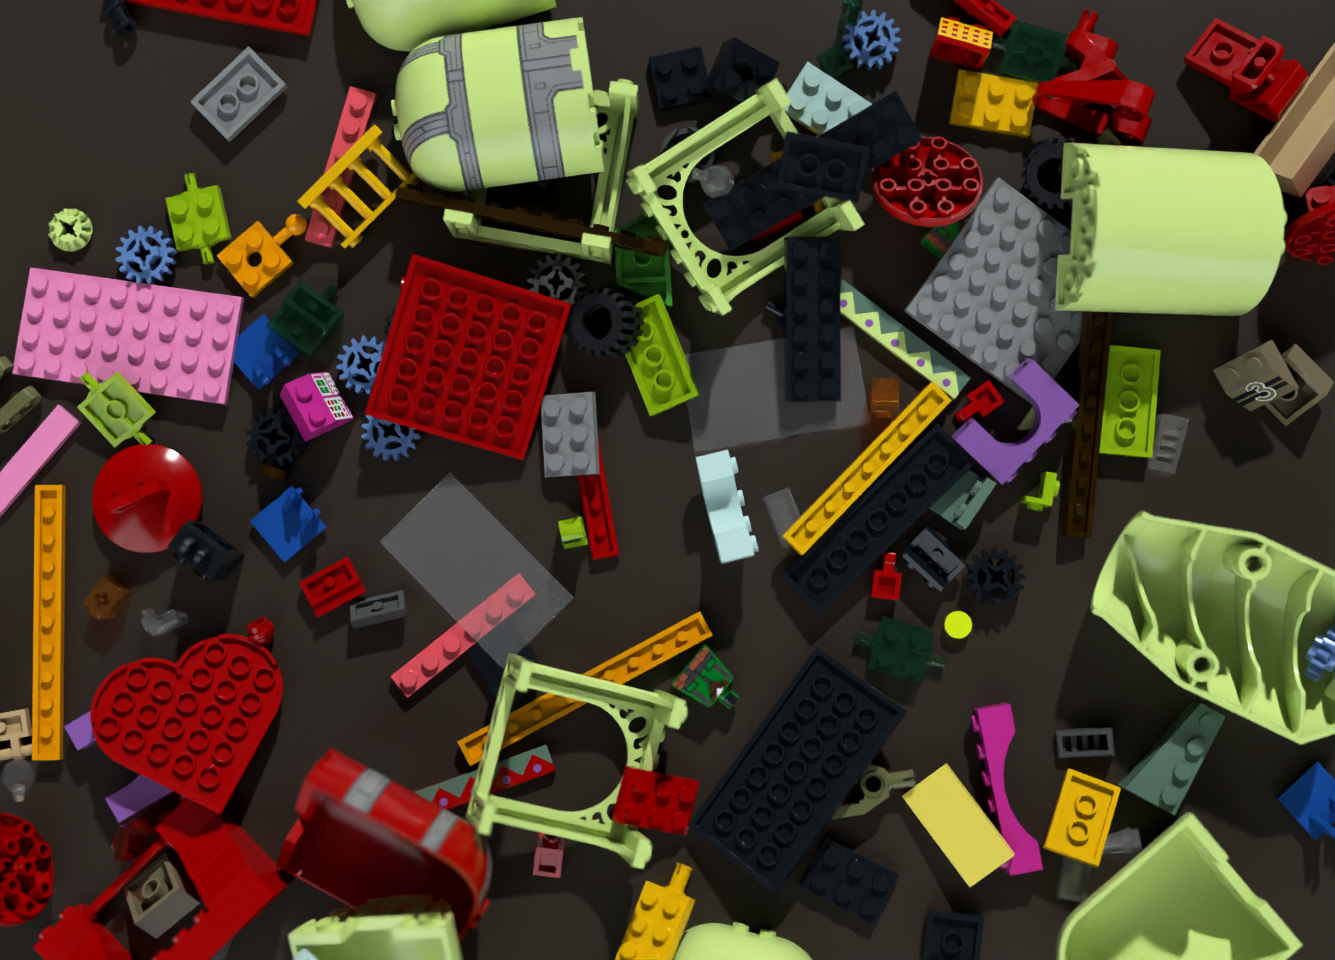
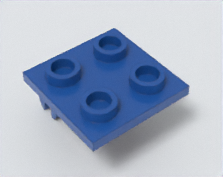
(262, 353)
(288, 523)
(1312, 801)

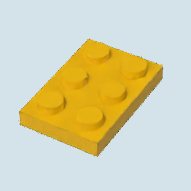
(993, 103)
(1082, 818)

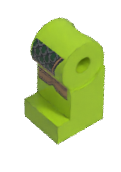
(573, 532)

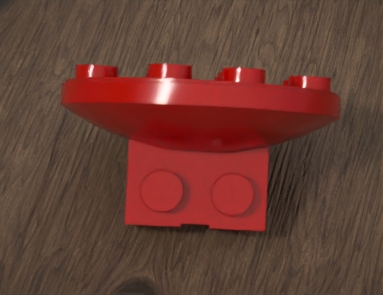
(929, 183)
(1316, 229)
(146, 497)
(24, 871)

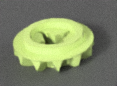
(82, 229)

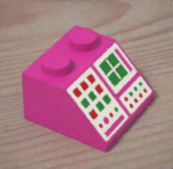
(315, 404)

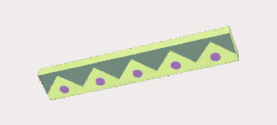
(901, 341)

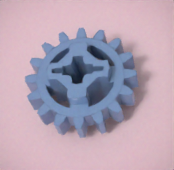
(880, 44)
(133, 255)
(356, 369)
(384, 442)
(1321, 655)

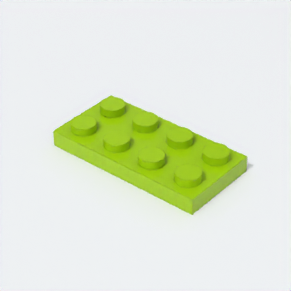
(660, 361)
(1130, 402)

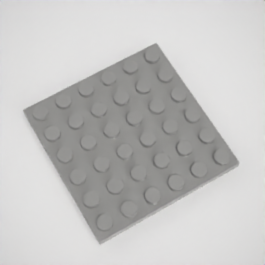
(998, 289)

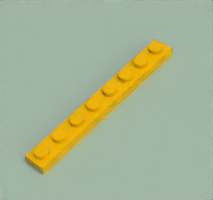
(866, 468)

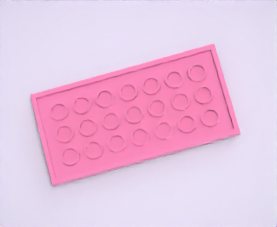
(149, 333)

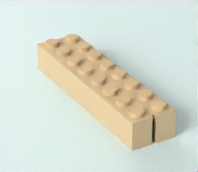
(1305, 132)

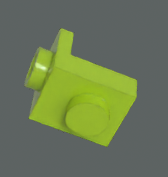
(1047, 490)

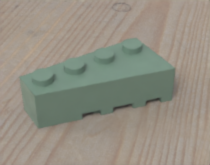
(1174, 758)

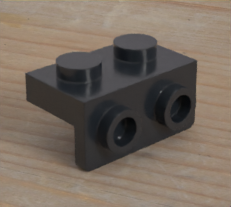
(933, 559)

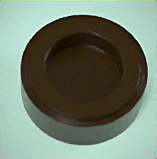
(274, 473)

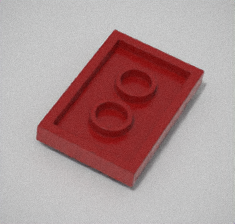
(655, 800)

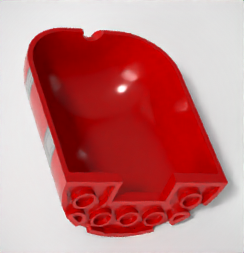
(378, 839)

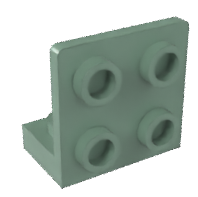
(964, 500)

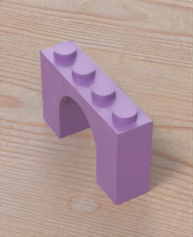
(1051, 409)
(133, 797)

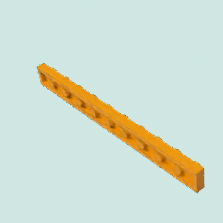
(48, 622)
(616, 670)

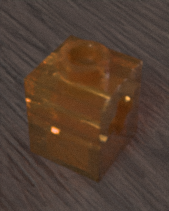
(884, 397)
(116, 594)

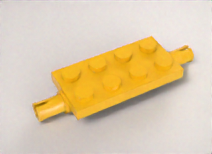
(658, 919)

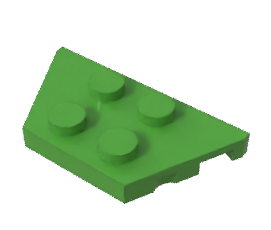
(642, 272)

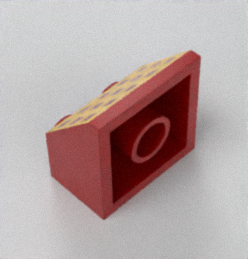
(961, 43)

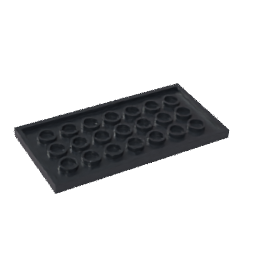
(797, 770)

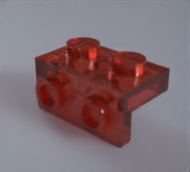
(131, 836)

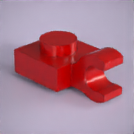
(981, 400)
(886, 582)

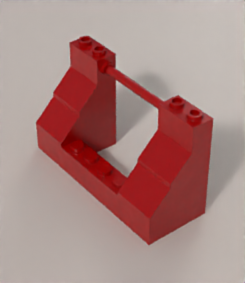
(221, 859)

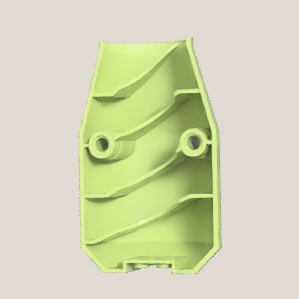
(1190, 595)

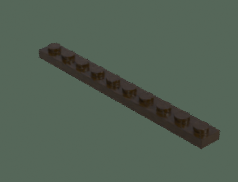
(521, 218)
(1087, 424)

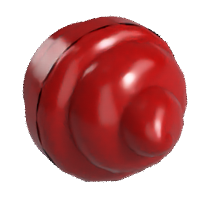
(261, 631)

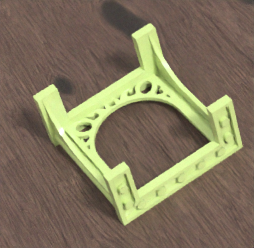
(621, 109)
(646, 179)
(656, 708)

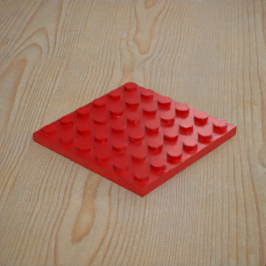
(467, 357)

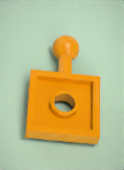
(274, 258)

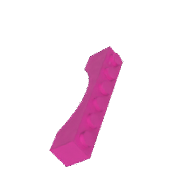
(995, 733)

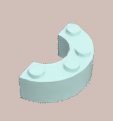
(724, 507)

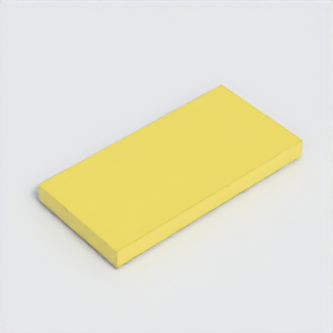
(958, 825)

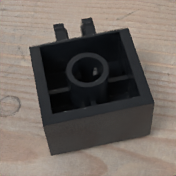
(735, 57)
(205, 550)

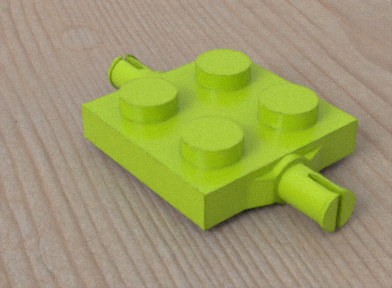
(198, 218)
(116, 409)

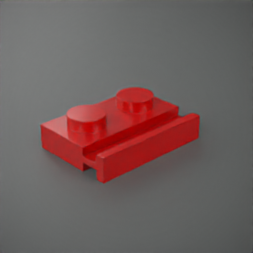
(333, 587)

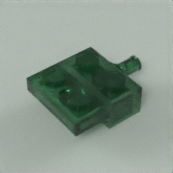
(306, 318)

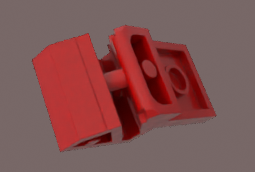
(1249, 68)

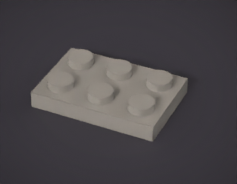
(239, 94)
(570, 434)

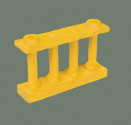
(333, 180)

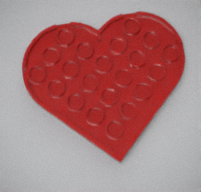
(193, 719)

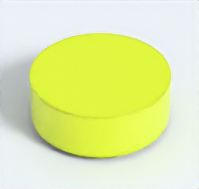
(957, 624)

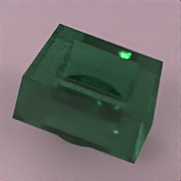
(835, 61)

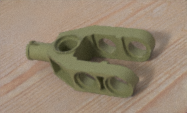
(19, 404)
(872, 798)

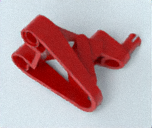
(1097, 84)

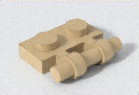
(13, 727)

